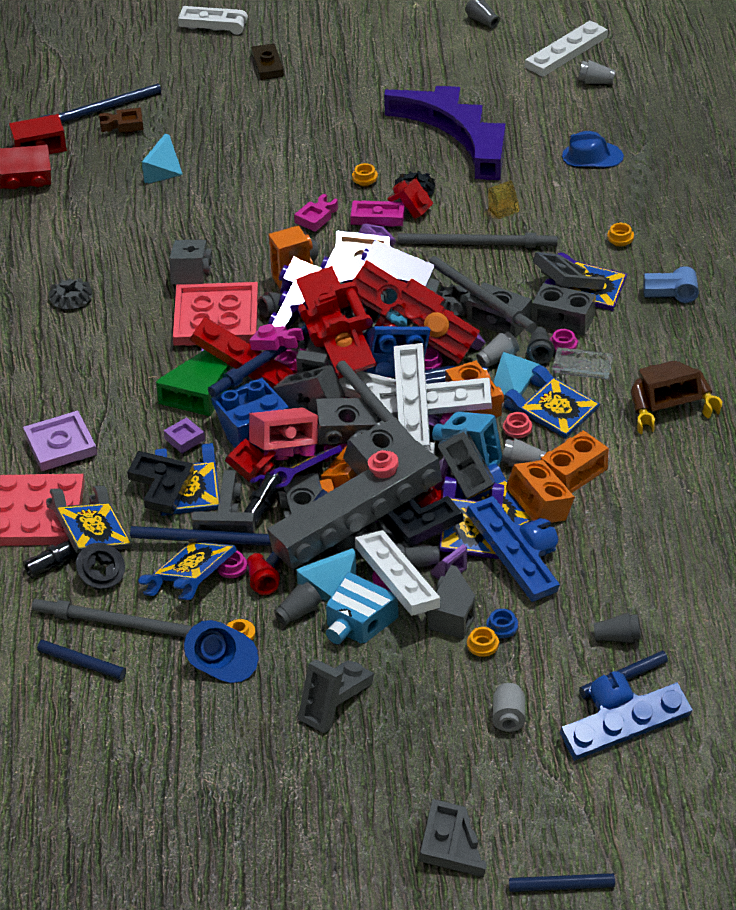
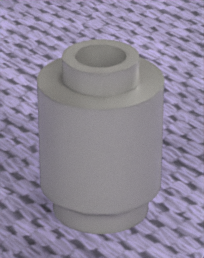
(508, 707)

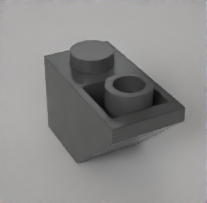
(456, 605)

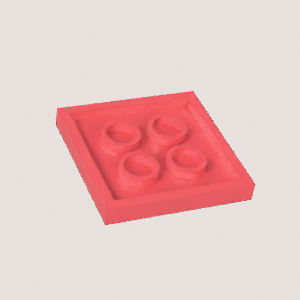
(226, 304)
(24, 510)

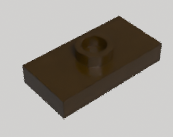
(267, 61)

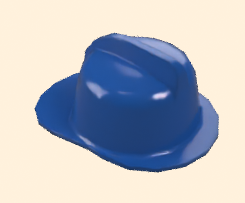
(591, 150)
(221, 651)

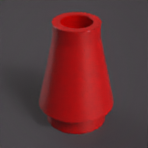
(262, 576)

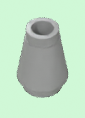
(595, 73)
(493, 351)
(520, 452)

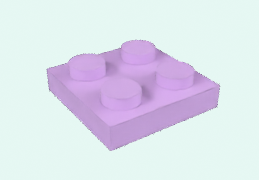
(60, 440)

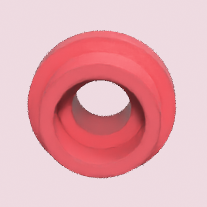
(517, 425)
(383, 464)

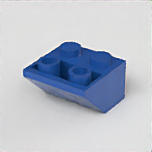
(382, 342)
(236, 404)

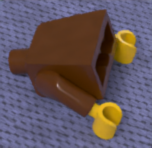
(669, 386)

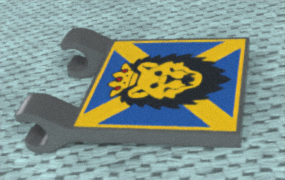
(89, 522)

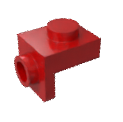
(412, 196)
(250, 461)

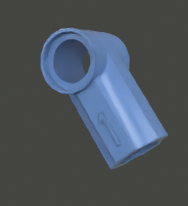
(679, 284)

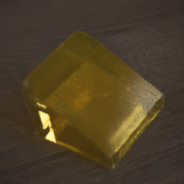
(503, 200)

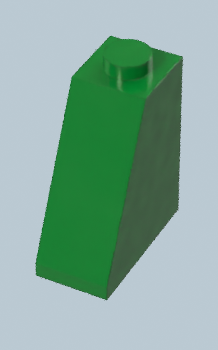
(188, 384)

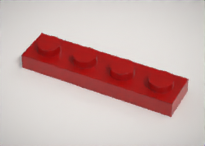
(236, 351)

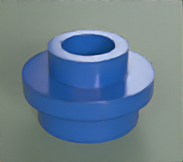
(503, 623)

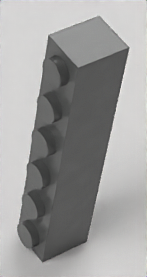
(353, 506)

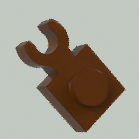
(125, 120)

